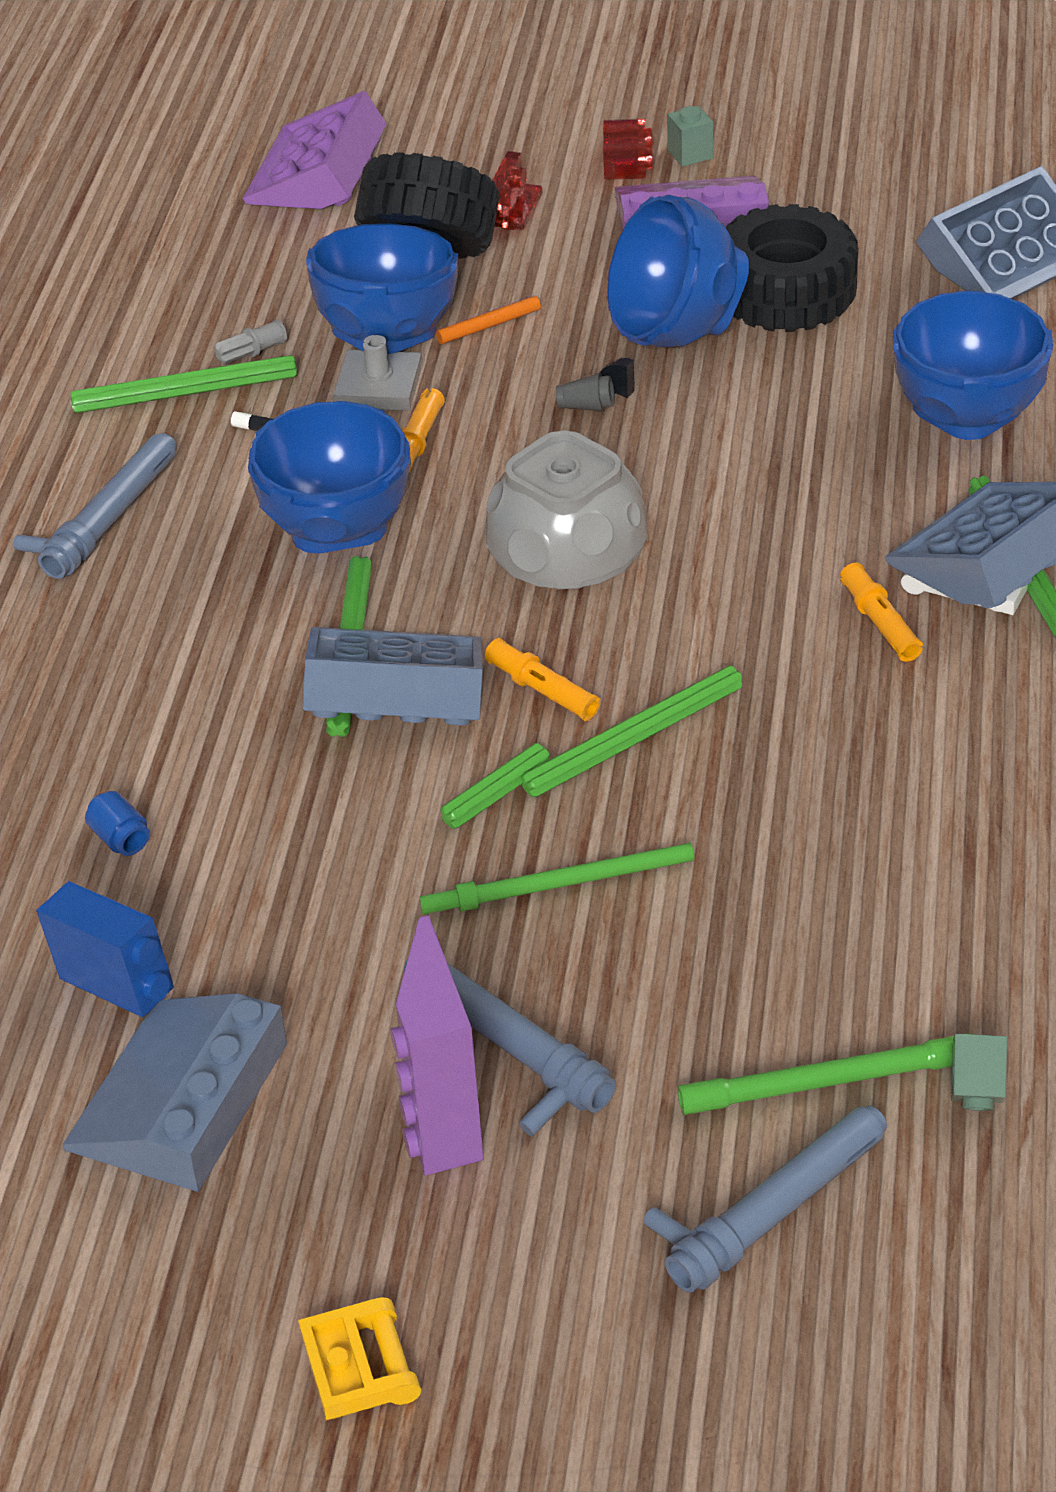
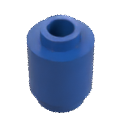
(117, 823)

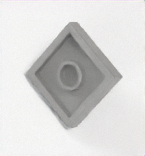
(379, 377)

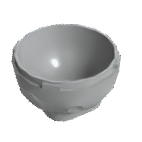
(565, 514)

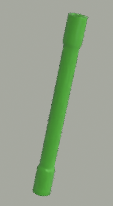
(723, 1092)

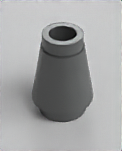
(588, 393)

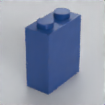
(105, 948)

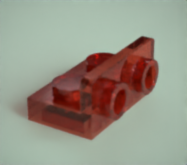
(516, 197)

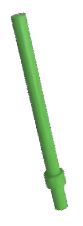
(468, 895)

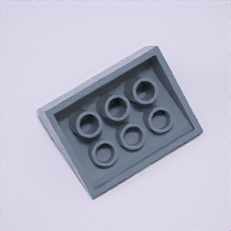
(998, 239)
(985, 543)
(393, 675)
(181, 1087)

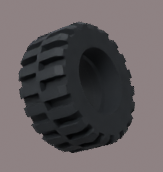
(431, 196)
(798, 267)

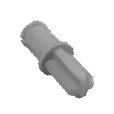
(250, 342)

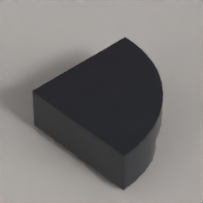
(622, 375)

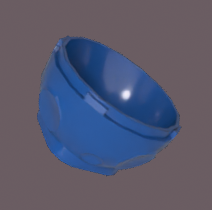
(674, 274)
(383, 283)
(971, 360)
(330, 473)

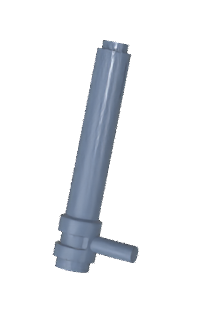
(77, 538)
(561, 1066)
(721, 1240)

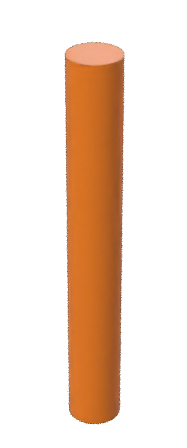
(488, 320)

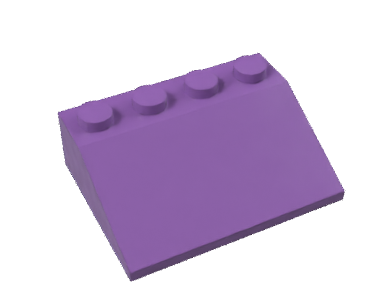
(319, 156)
(723, 196)
(436, 1061)

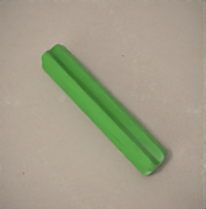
(492, 786)

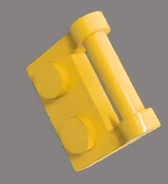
(341, 1363)

